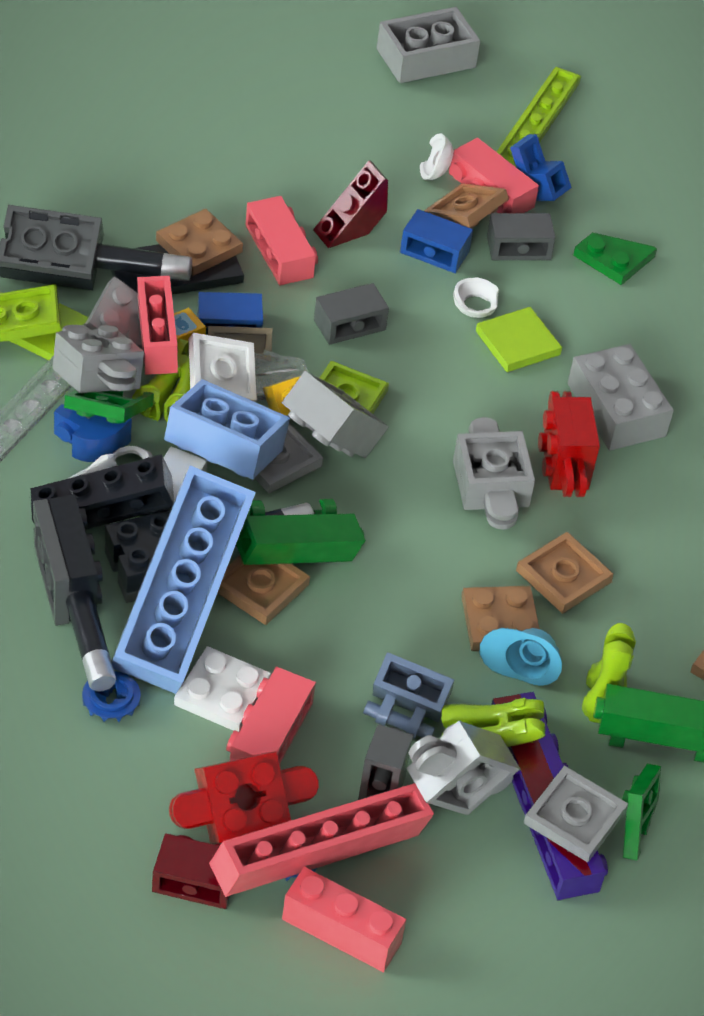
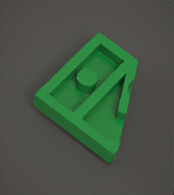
(108, 404)
(641, 805)

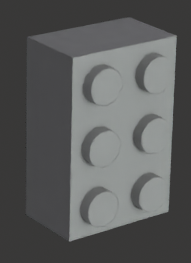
(428, 44)
(623, 396)
(333, 416)

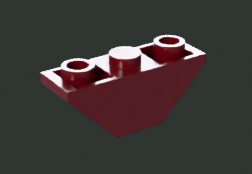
(356, 208)

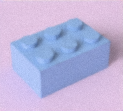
(226, 429)

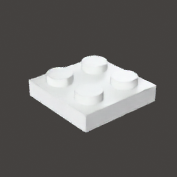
(223, 363)
(220, 688)

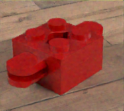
(569, 443)
(242, 796)

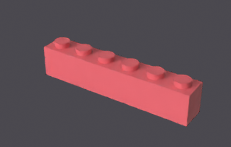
(320, 839)

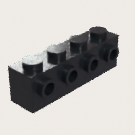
(116, 491)

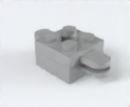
(97, 359)
(493, 472)
(461, 767)

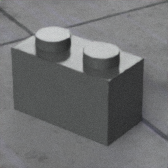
(520, 236)
(351, 313)
(385, 761)

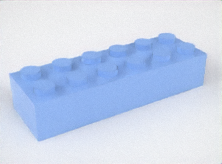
(182, 580)

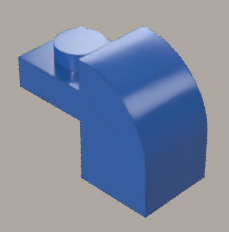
(549, 175)
(90, 436)

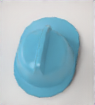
(522, 655)

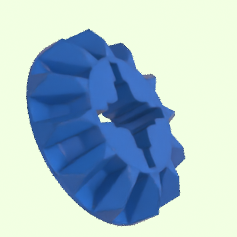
(127, 698)

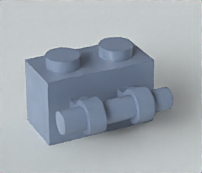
(411, 688)

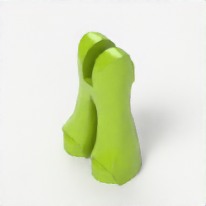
(163, 385)
(611, 668)
(514, 721)

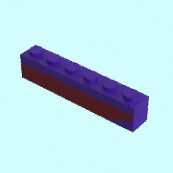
(538, 766)

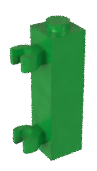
(299, 538)
(651, 719)

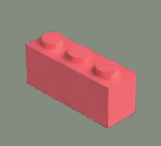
(481, 165)
(281, 240)
(157, 325)
(275, 716)
(343, 919)

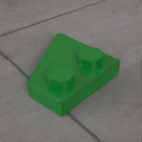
(614, 256)

